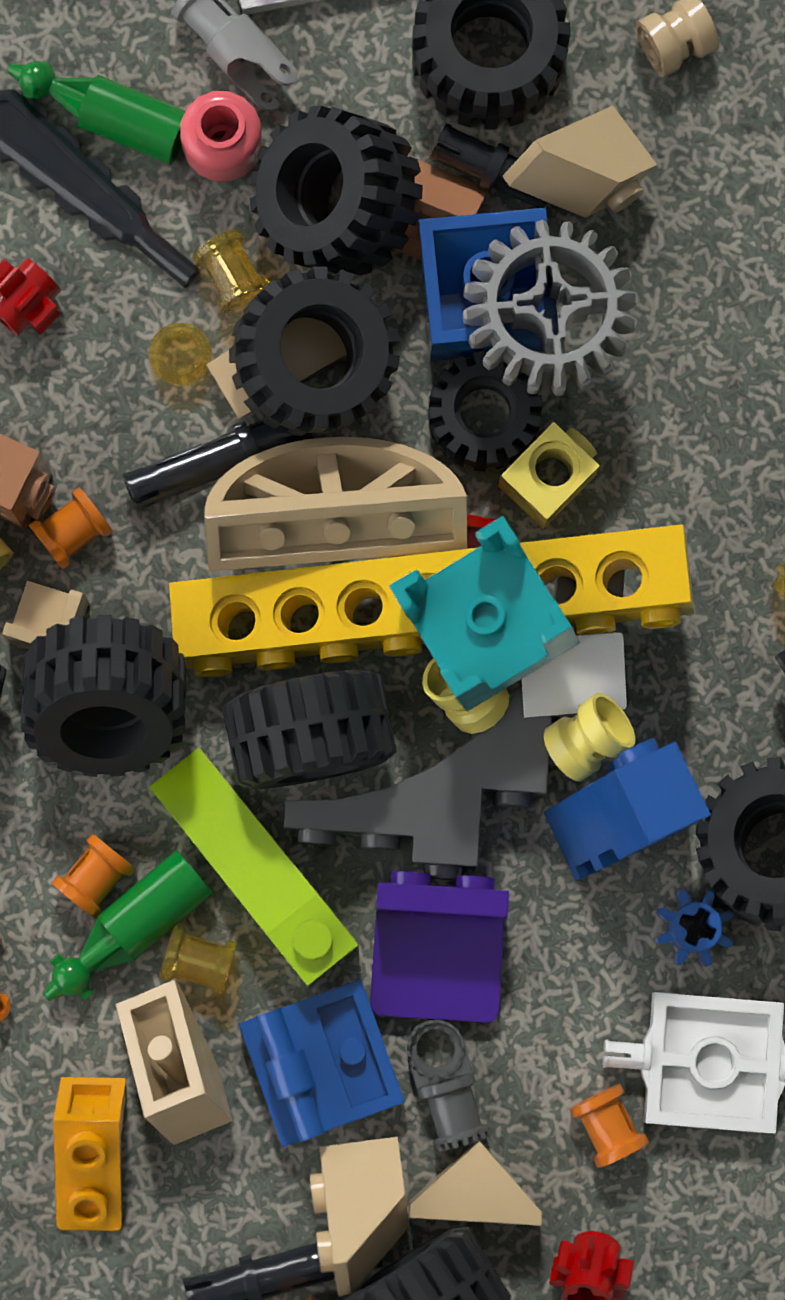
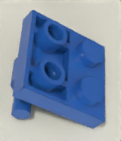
(321, 1063)

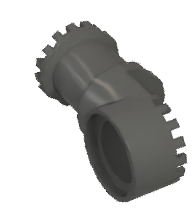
(447, 1090)

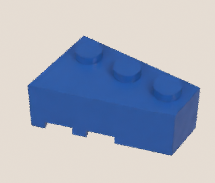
(627, 810)

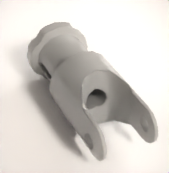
(236, 46)

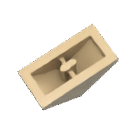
(475, 1191)

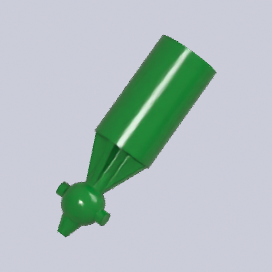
(108, 109)
(131, 925)

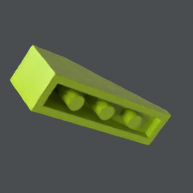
(254, 867)

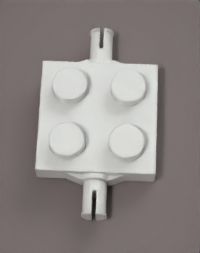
(709, 1062)

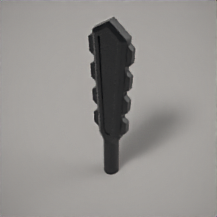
(81, 184)

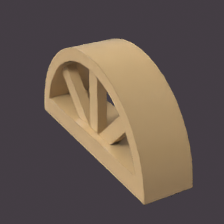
(333, 504)

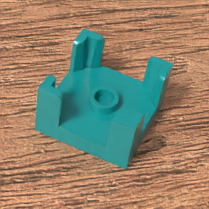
(486, 617)

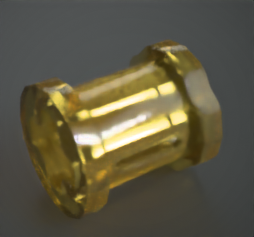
(230, 270)
(198, 961)

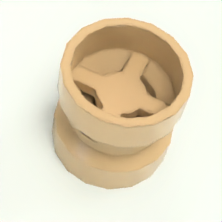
(677, 35)

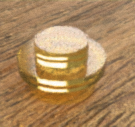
(180, 354)

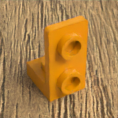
(89, 1153)

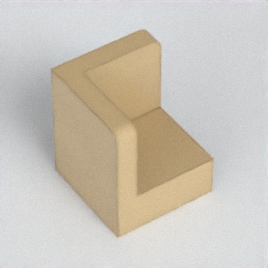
(41, 609)

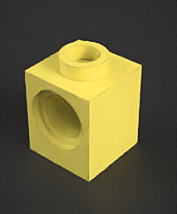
(537, 498)

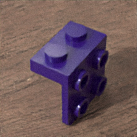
(438, 948)

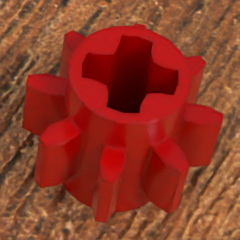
(27, 297)
(591, 1268)

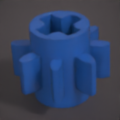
(710, 921)

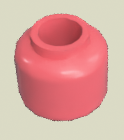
(217, 116)

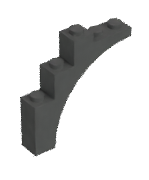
(444, 803)

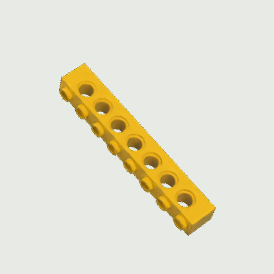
(206, 606)

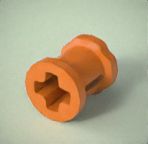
(71, 528)
(93, 876)
(609, 1126)

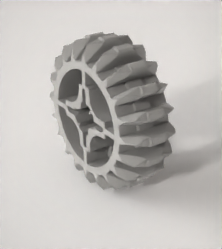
(577, 304)

